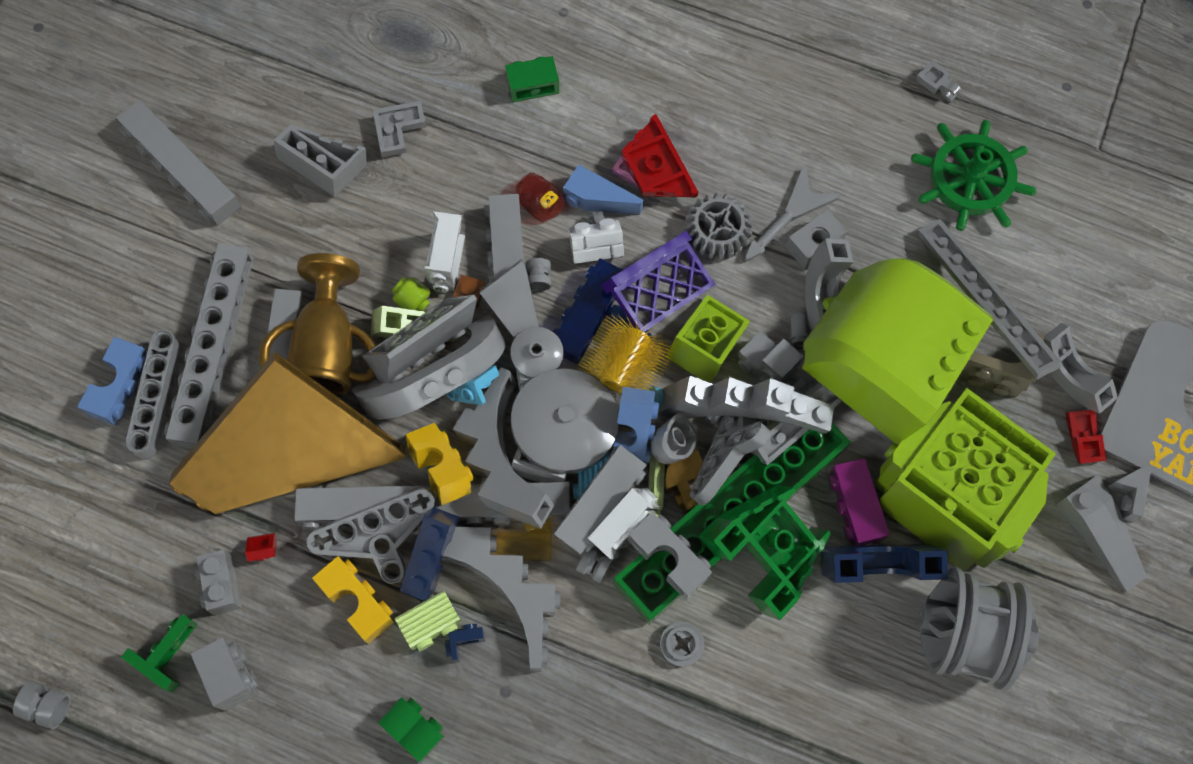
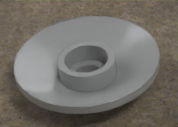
(534, 364)

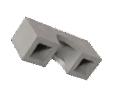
(655, 535)

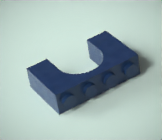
(850, 563)

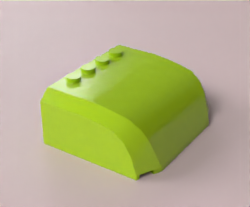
(895, 344)

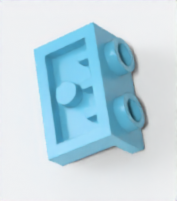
(471, 390)

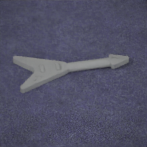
(800, 203)

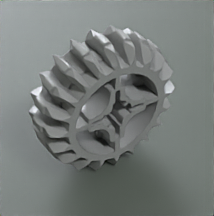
(712, 213)

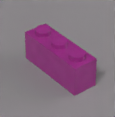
(858, 503)

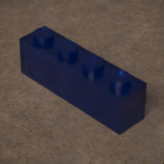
(587, 311)

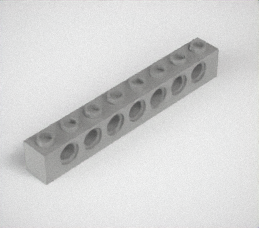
(225, 259)

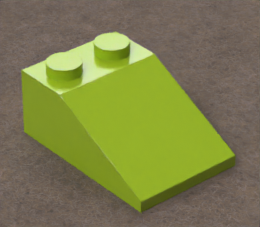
(707, 339)

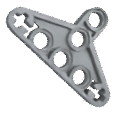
(732, 441)
(364, 537)

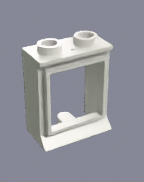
(444, 252)
(624, 518)

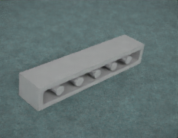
(178, 163)

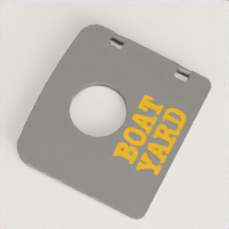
(1150, 416)

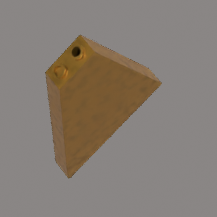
(279, 439)

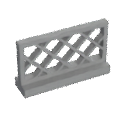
(786, 434)

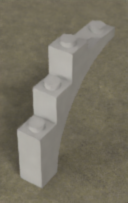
(732, 397)
(484, 431)
(532, 601)

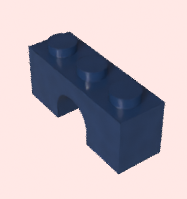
(431, 542)

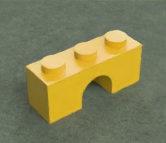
(449, 477)
(339, 580)

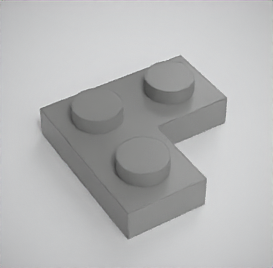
(392, 121)

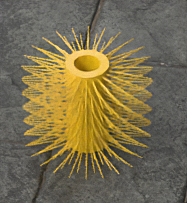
(624, 362)

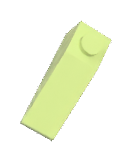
(390, 320)

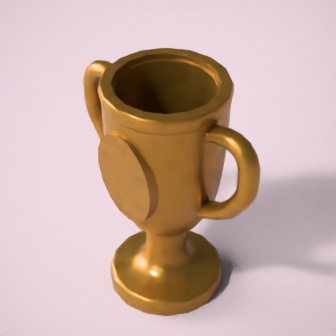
(322, 331)

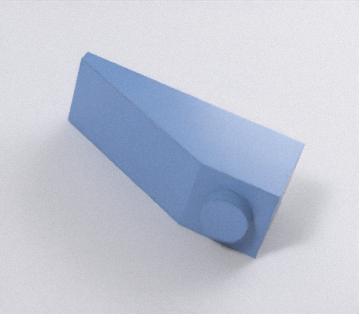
(596, 193)

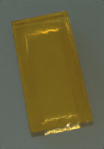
(532, 545)

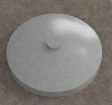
(564, 421)

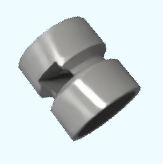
(41, 704)

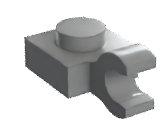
(937, 78)

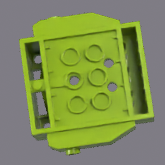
(934, 501)

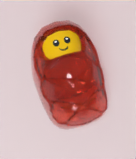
(539, 197)

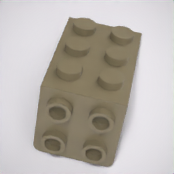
(998, 375)

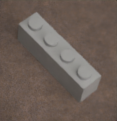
(504, 232)
(600, 498)

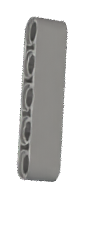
(158, 405)

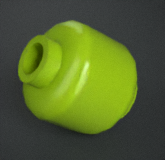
(411, 294)

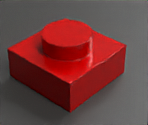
(261, 547)

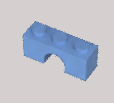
(110, 401)
(636, 411)

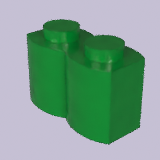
(412, 729)

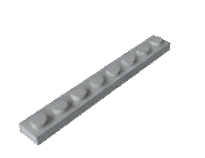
(982, 290)

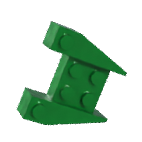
(776, 541)

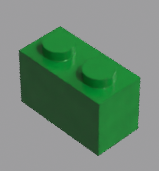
(532, 79)

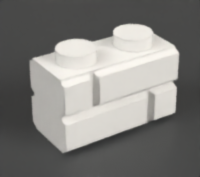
(596, 241)

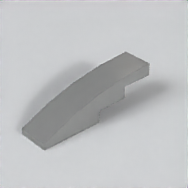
(284, 308)

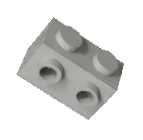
(218, 582)

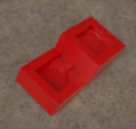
(1084, 436)

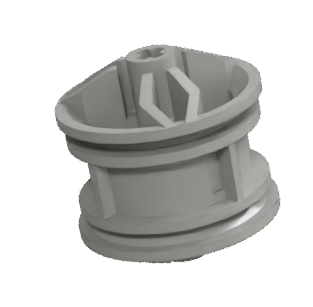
(979, 629)

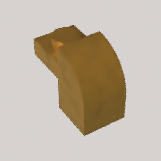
(680, 478)

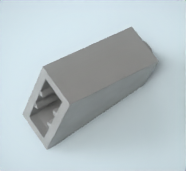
(512, 298)

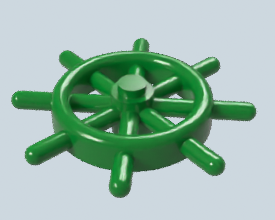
(973, 174)

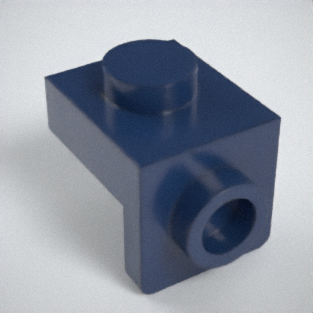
(467, 635)

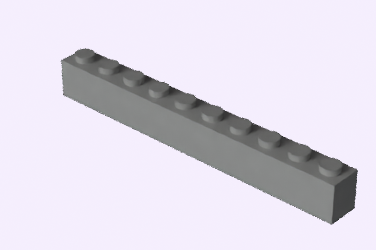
(323, 505)

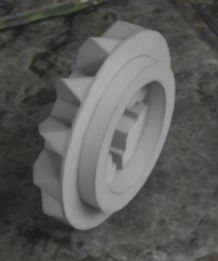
(695, 645)

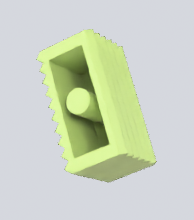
(428, 621)

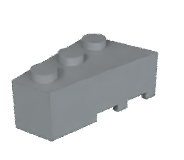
(319, 159)

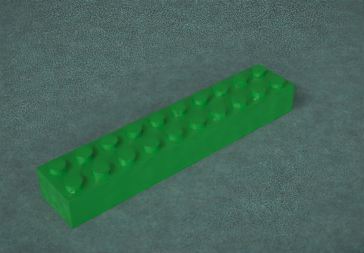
(644, 580)

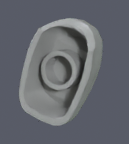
(674, 440)

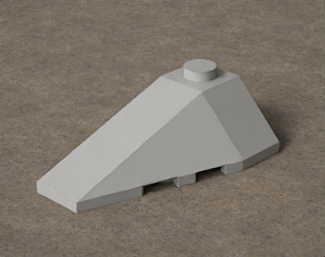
(1100, 524)

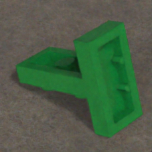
(162, 653)

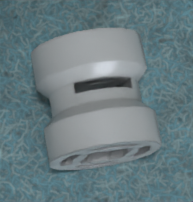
(538, 274)
(588, 563)

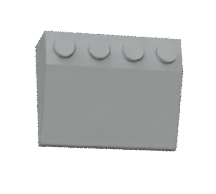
(420, 338)

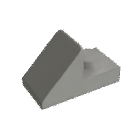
(1135, 487)

